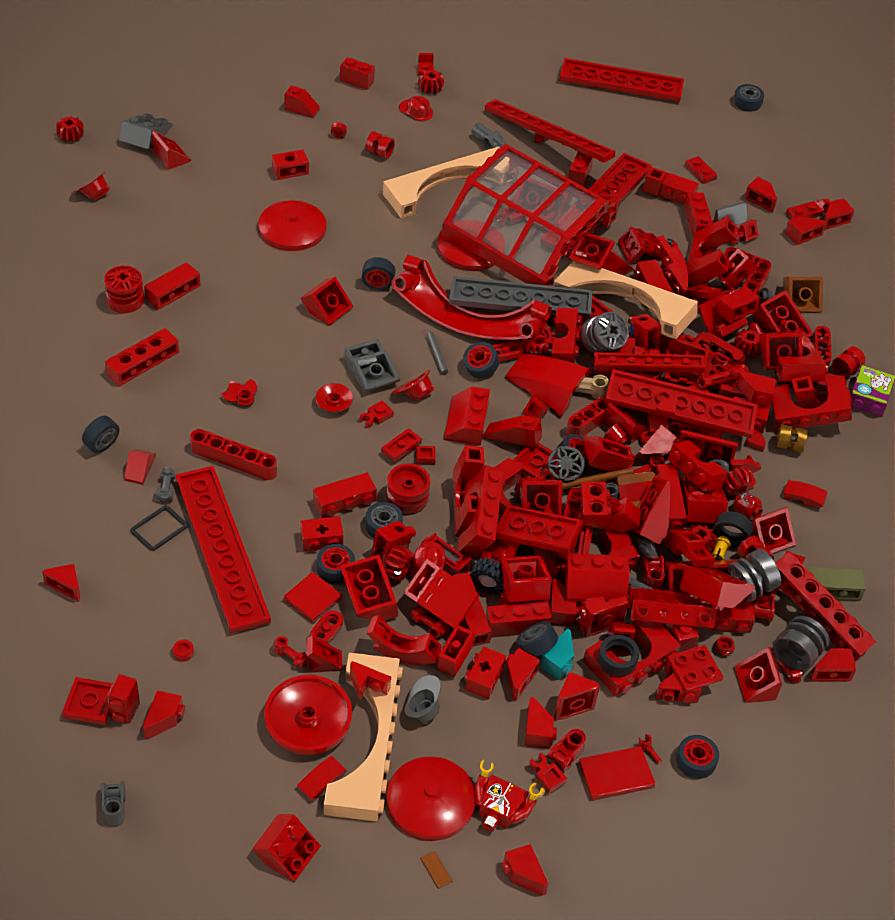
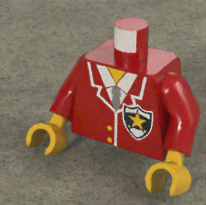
(502, 801)

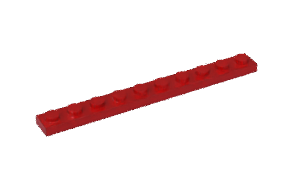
(550, 130)

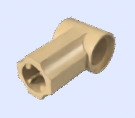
(595, 386)

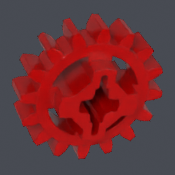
(541, 342)

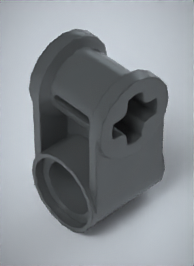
(113, 799)

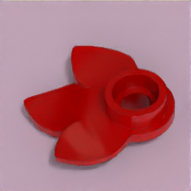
(241, 393)

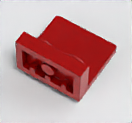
(636, 243)
(714, 321)
(693, 668)

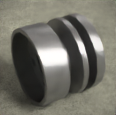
(604, 332)
(757, 570)
(801, 643)

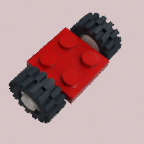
(488, 569)

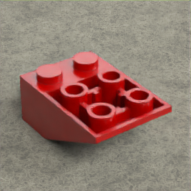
(702, 505)
(441, 593)

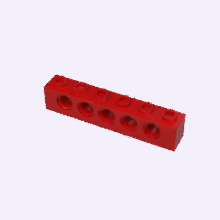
(832, 609)

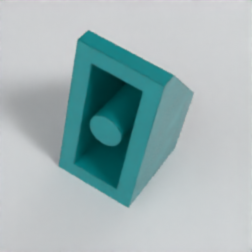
(559, 658)

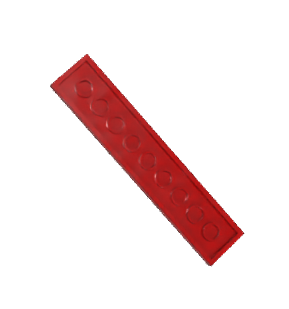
(617, 183)
(223, 550)

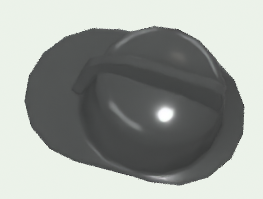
(423, 699)

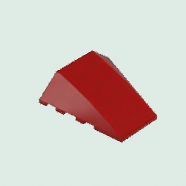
(714, 361)
(548, 379)

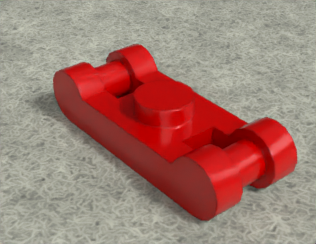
(724, 347)

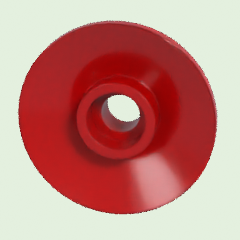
(334, 397)

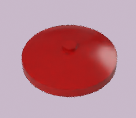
(292, 225)
(459, 256)
(308, 714)
(431, 798)

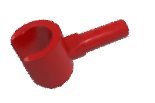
(792, 675)
(646, 746)

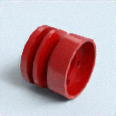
(124, 289)

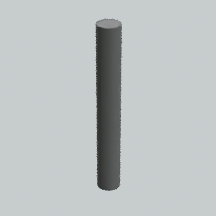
(437, 353)

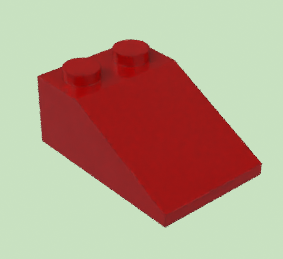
(781, 315)
(655, 511)

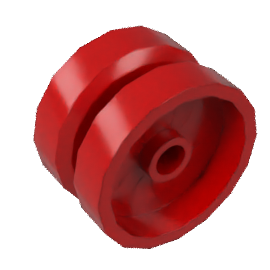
(408, 487)

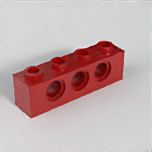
(142, 356)

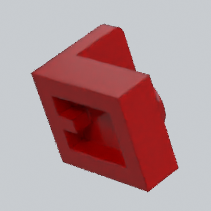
(425, 62)

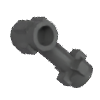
(165, 492)

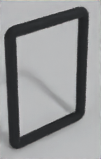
(185, 525)

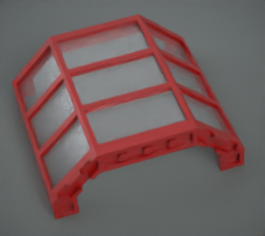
(523, 215)

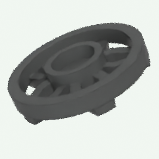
(566, 463)

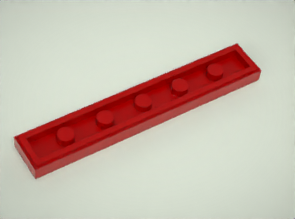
(649, 362)

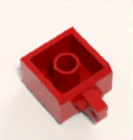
(780, 345)

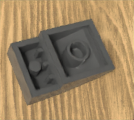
(371, 365)

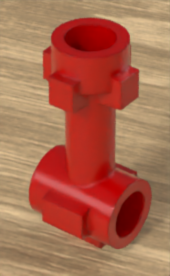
(436, 628)
(282, 648)

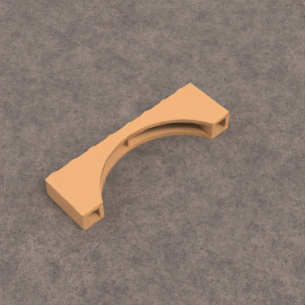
(406, 190)
(670, 308)
(360, 792)

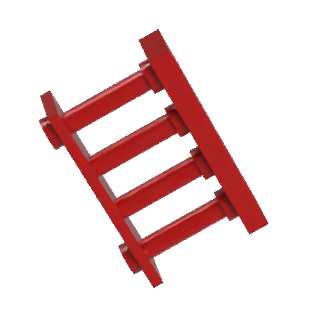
(669, 608)

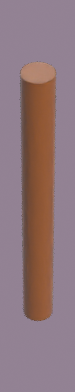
(597, 478)

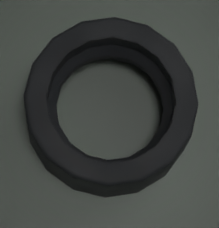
(734, 520)
(614, 668)

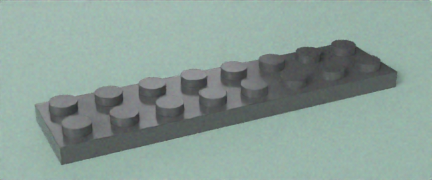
(514, 295)

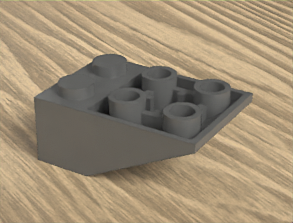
(140, 128)

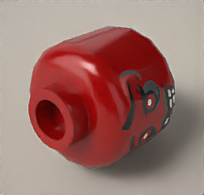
(748, 505)

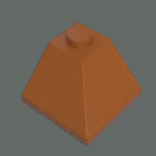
(805, 292)

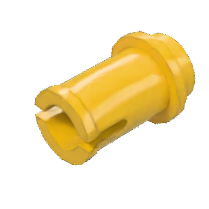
(722, 544)

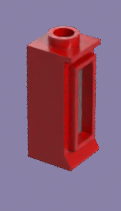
(454, 559)

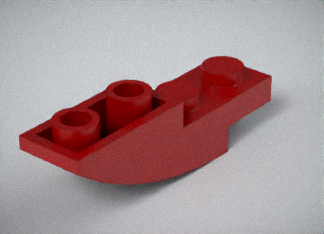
(676, 270)
(690, 545)

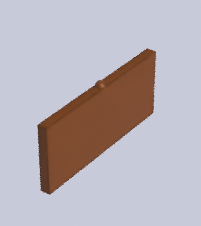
(436, 869)

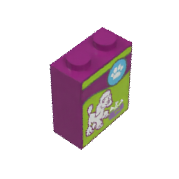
(872, 390)

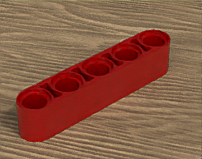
(233, 454)

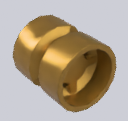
(785, 435)

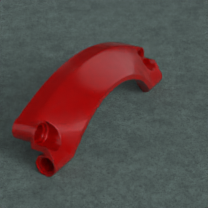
(429, 298)

